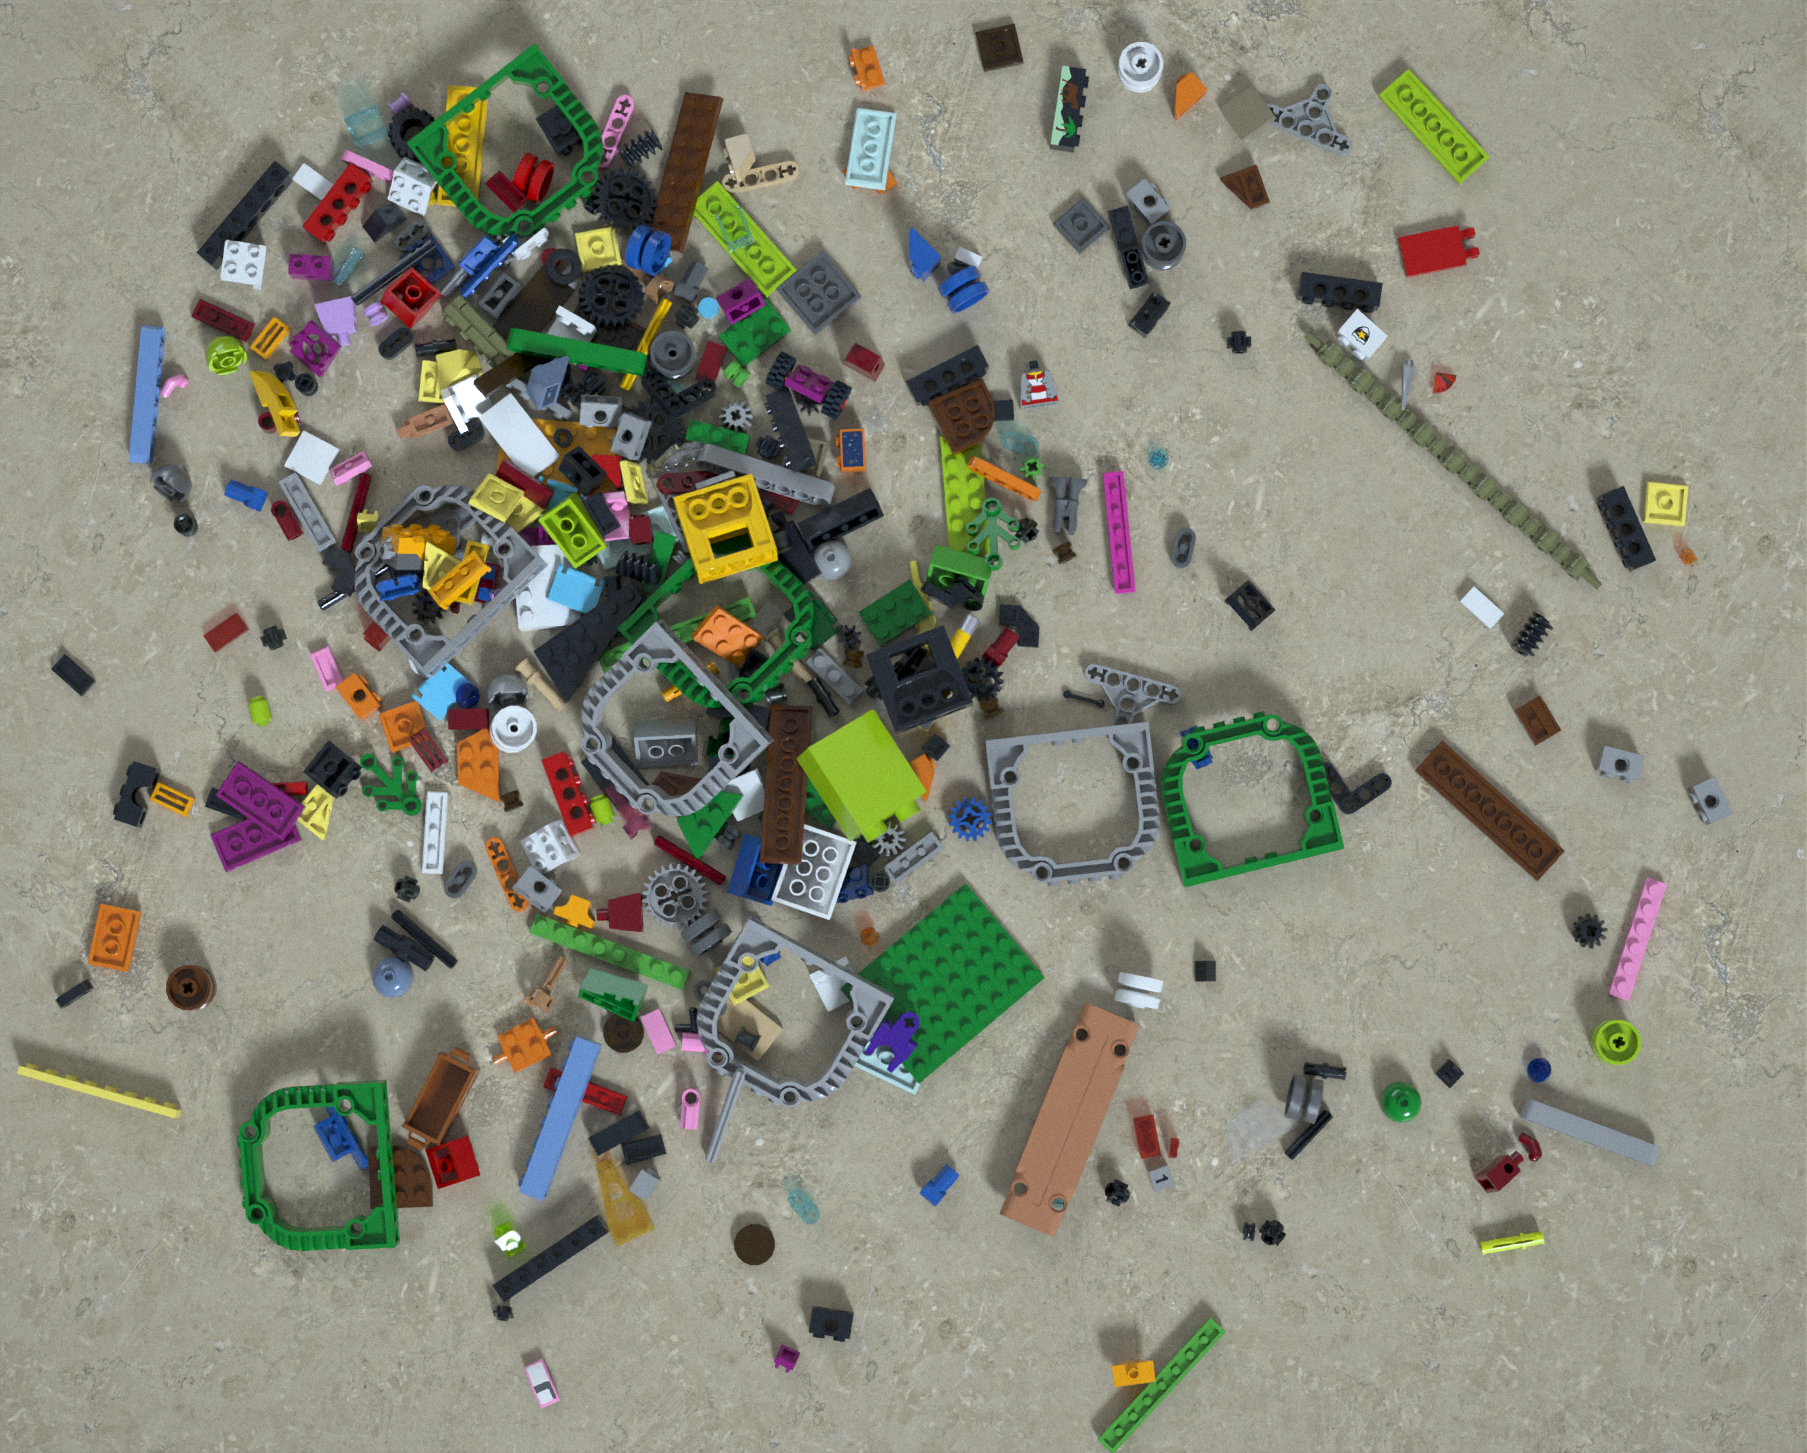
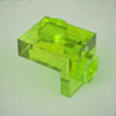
(508, 1239)

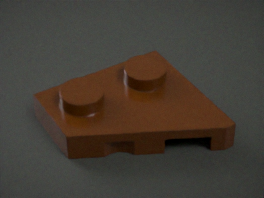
(1247, 187)
(675, 784)

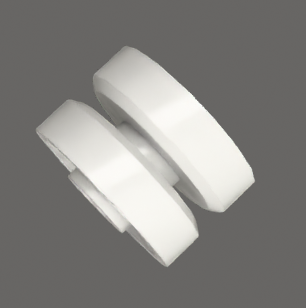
(1141, 55)
(512, 741)
(1138, 992)

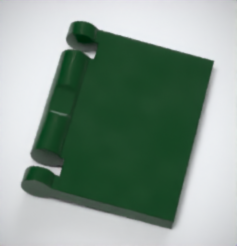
(822, 623)

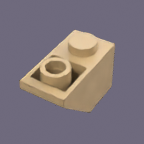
(740, 154)

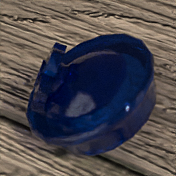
(467, 696)
(1539, 1070)

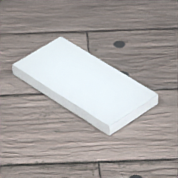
(519, 436)

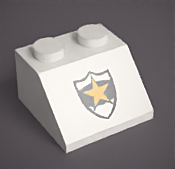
(1361, 335)

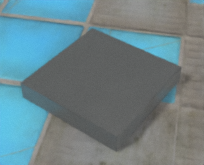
(1081, 226)

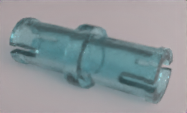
(347, 267)

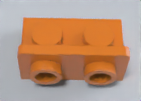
(867, 68)

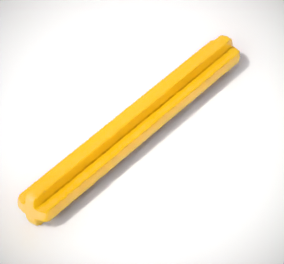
(648, 338)

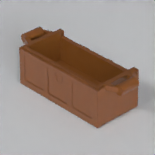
(440, 1098)

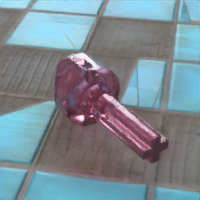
(634, 821)

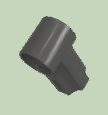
(689, 286)

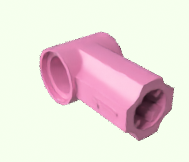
(692, 1043)
(690, 1111)

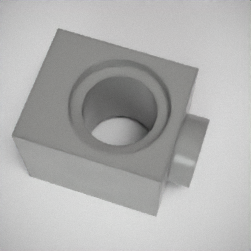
(645, 1183)

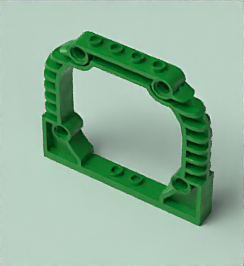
(530, 70)
(768, 674)
(1319, 836)
(371, 1104)

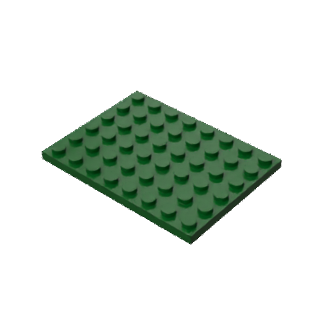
(954, 974)

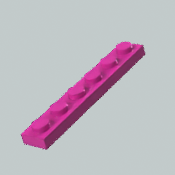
(1119, 532)

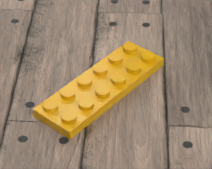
(465, 142)

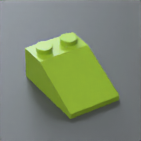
(573, 530)

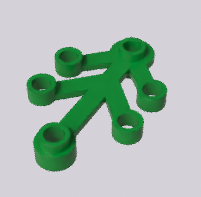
(992, 531)
(394, 786)

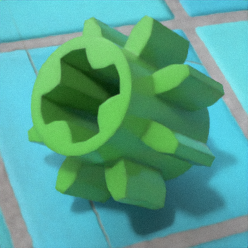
(1033, 473)

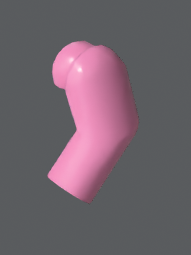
(172, 382)

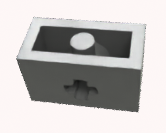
(500, 296)

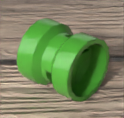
(736, 373)

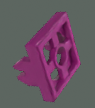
(327, 358)

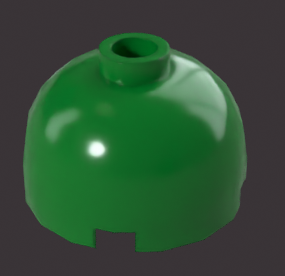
(1400, 1102)

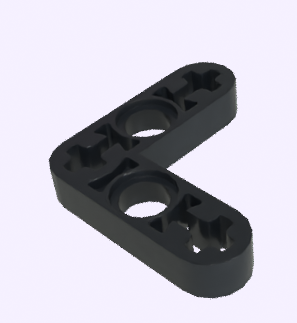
(674, 398)
(1346, 794)

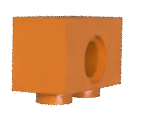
(348, 691)

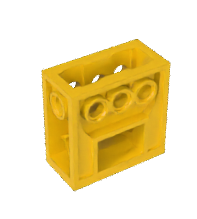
(724, 523)

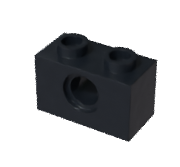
(582, 471)
(821, 1315)

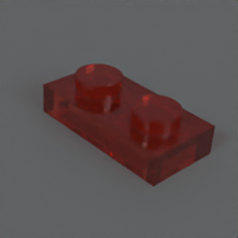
(1147, 1136)

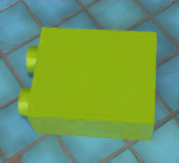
(863, 777)

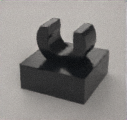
(1449, 1073)

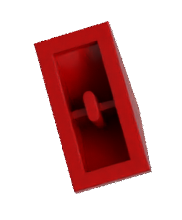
(611, 466)

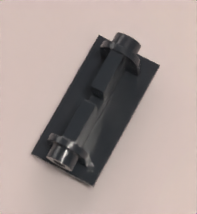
(902, 667)

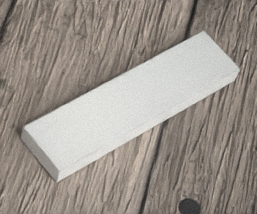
(435, 832)

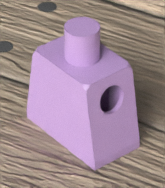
(338, 318)

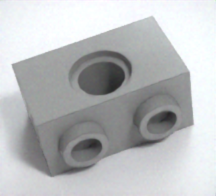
(1136, 199)
(592, 403)
(639, 428)
(1632, 764)
(1720, 807)
(525, 887)

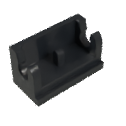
(1149, 314)

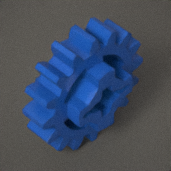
(972, 828)

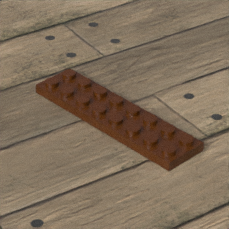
(686, 167)
(785, 785)
(1489, 811)

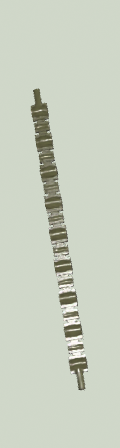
(1453, 460)

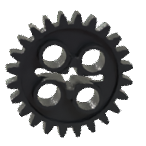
(626, 182)
(592, 293)
(670, 428)

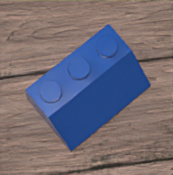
(750, 877)

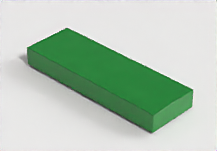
(661, 551)

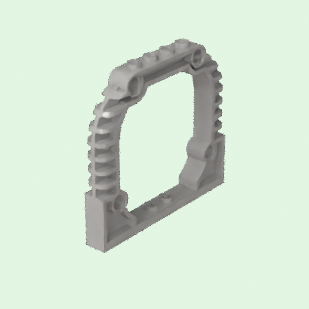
(434, 652)
(745, 739)
(1132, 742)
(761, 940)

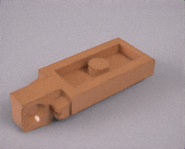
(426, 423)

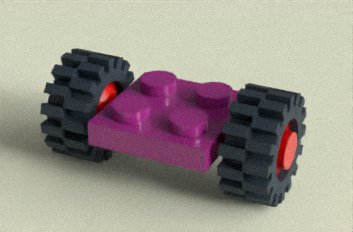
(809, 384)

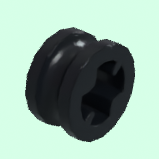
(557, 439)
(1249, 1231)

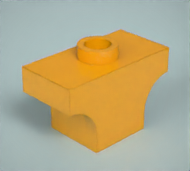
(576, 912)
(1133, 1372)

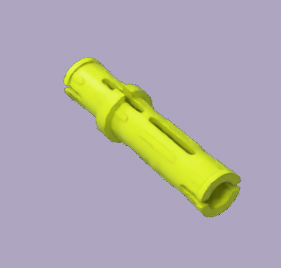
(1520, 1241)

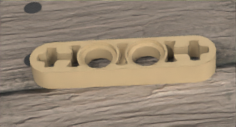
(761, 180)

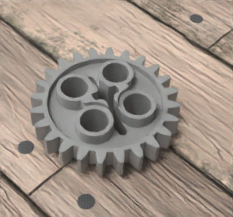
(668, 878)

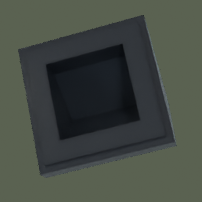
(1205, 971)

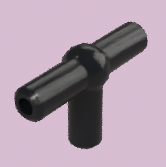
(692, 1027)

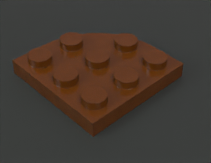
(964, 416)
(412, 1179)

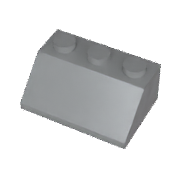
(666, 743)

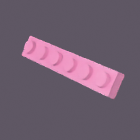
(1637, 939)

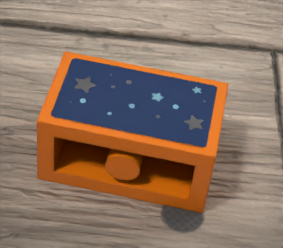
(852, 450)

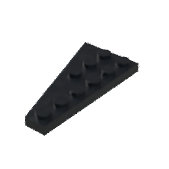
(582, 644)

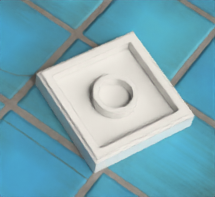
(312, 457)
(753, 790)

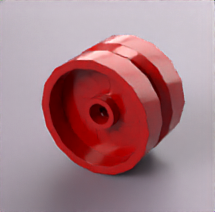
(534, 177)

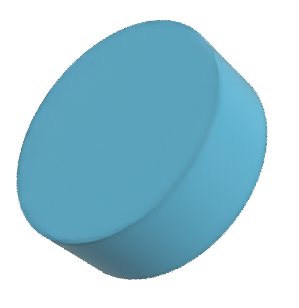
(708, 308)

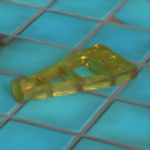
(629, 1228)

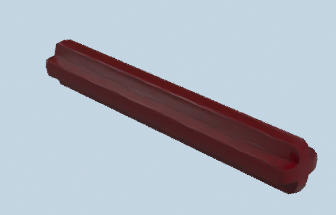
(357, 507)
(689, 860)

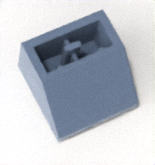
(546, 382)

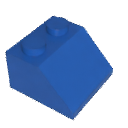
(922, 257)

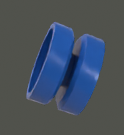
(648, 250)
(963, 289)

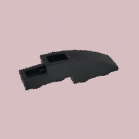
(1128, 247)

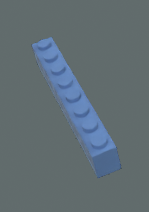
(560, 1118)

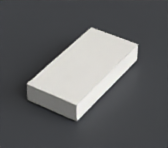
(312, 181)
(1481, 607)

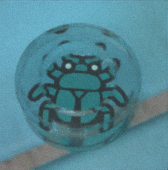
(1158, 459)

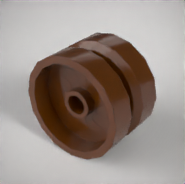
(179, 987)

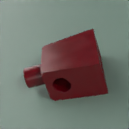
(864, 362)
(624, 913)
(1499, 1172)

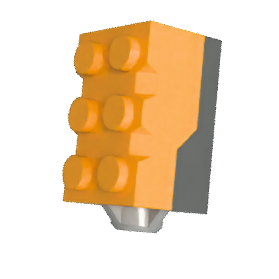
(406, 548)

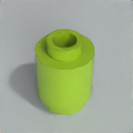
(259, 711)
(602, 809)

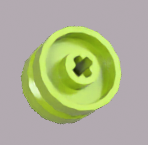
(1628, 1042)

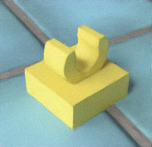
(367, 522)

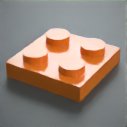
(401, 724)

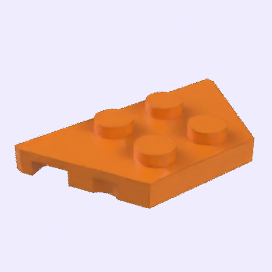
(479, 765)

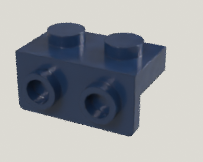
(855, 884)

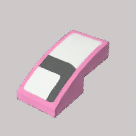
(541, 1383)

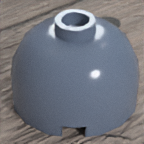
(392, 977)

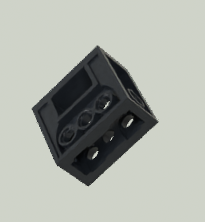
(926, 683)

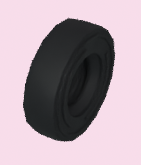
(563, 279)

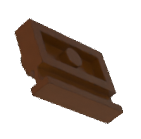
(1537, 720)

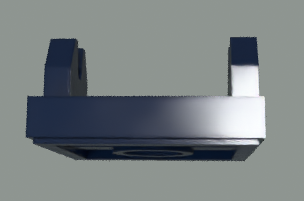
(436, 274)

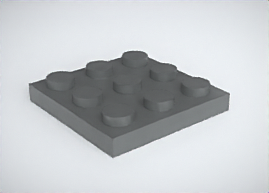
(818, 293)

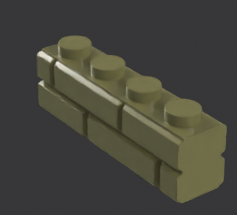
(478, 330)

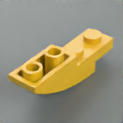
(278, 399)

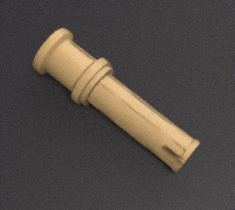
(799, 669)
(534, 678)

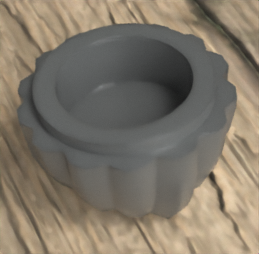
(954, 267)

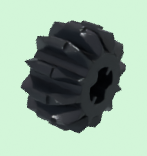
(421, 610)
(1582, 929)

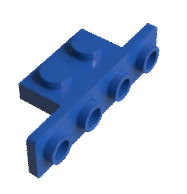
(483, 259)
(338, 1139)

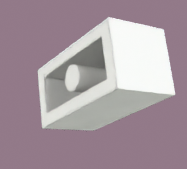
(967, 258)

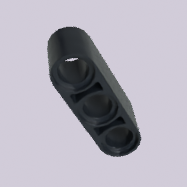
(618, 1132)

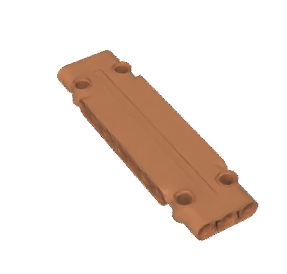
(1069, 1119)

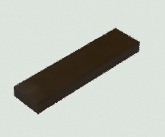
(505, 373)

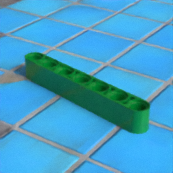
(578, 351)

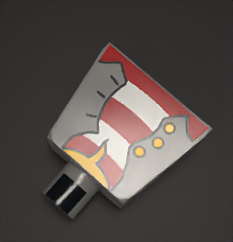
(1037, 388)

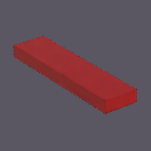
(594, 1094)

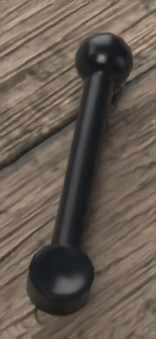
(1067, 694)

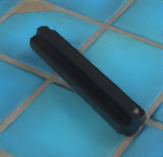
(1305, 1138)

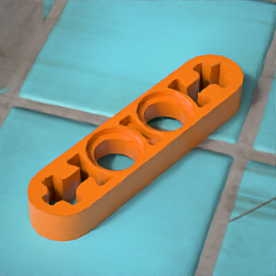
(1004, 479)
(504, 875)

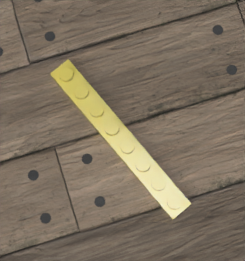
(90, 1087)

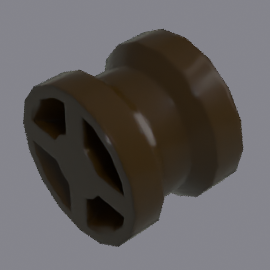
(1064, 553)
(853, 658)
(991, 708)
(511, 801)

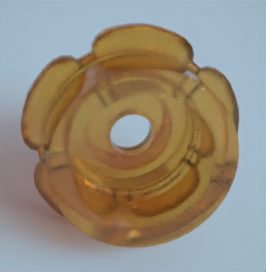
(1688, 557)
(869, 936)

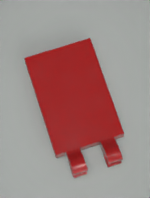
(1436, 250)

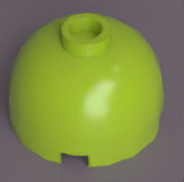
(224, 355)

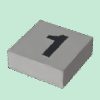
(1161, 1178)

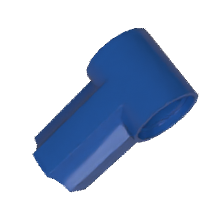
(250, 496)
(937, 1188)

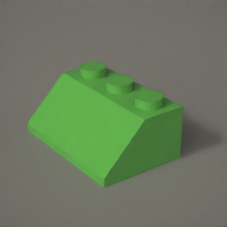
(951, 564)

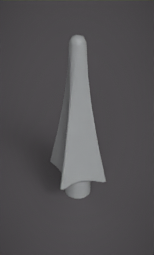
(1407, 375)

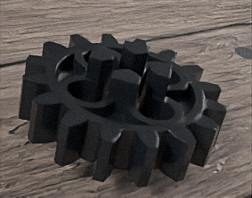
(973, 668)

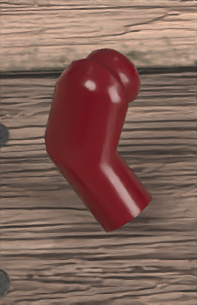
(1533, 1145)

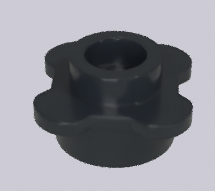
(279, 368)
(503, 1313)

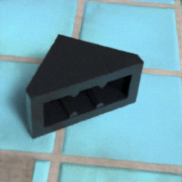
(383, 221)
(752, 663)

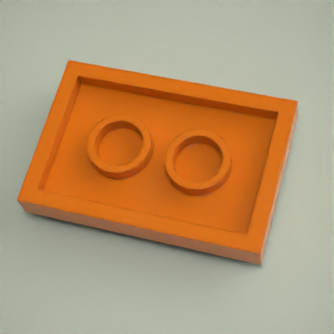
(727, 636)
(114, 937)

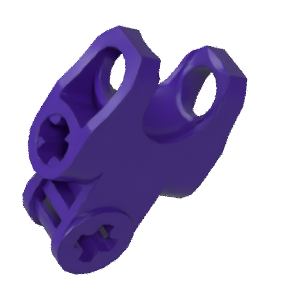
(896, 1037)

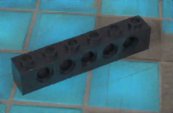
(246, 213)
(551, 1258)

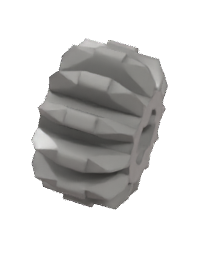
(728, 419)
(886, 845)

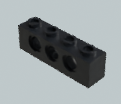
(1349, 286)
(971, 356)
(1628, 517)

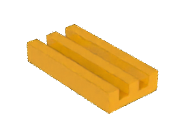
(274, 345)
(188, 806)

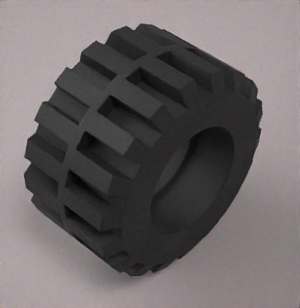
(402, 124)

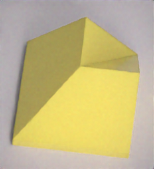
(456, 366)

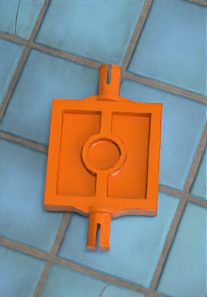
(524, 1045)

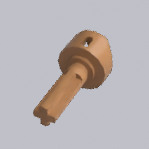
(656, 285)
(541, 997)

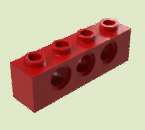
(338, 192)
(552, 766)

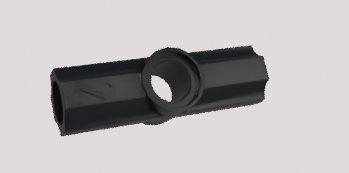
(404, 947)

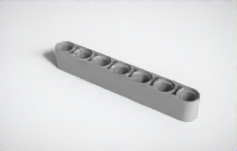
(767, 475)
(1590, 1132)

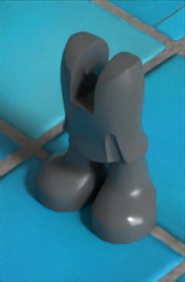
(1066, 508)

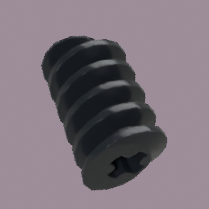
(640, 148)
(638, 568)
(1532, 635)

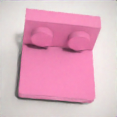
(621, 509)

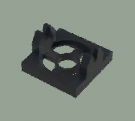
(1258, 599)

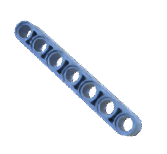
(147, 394)

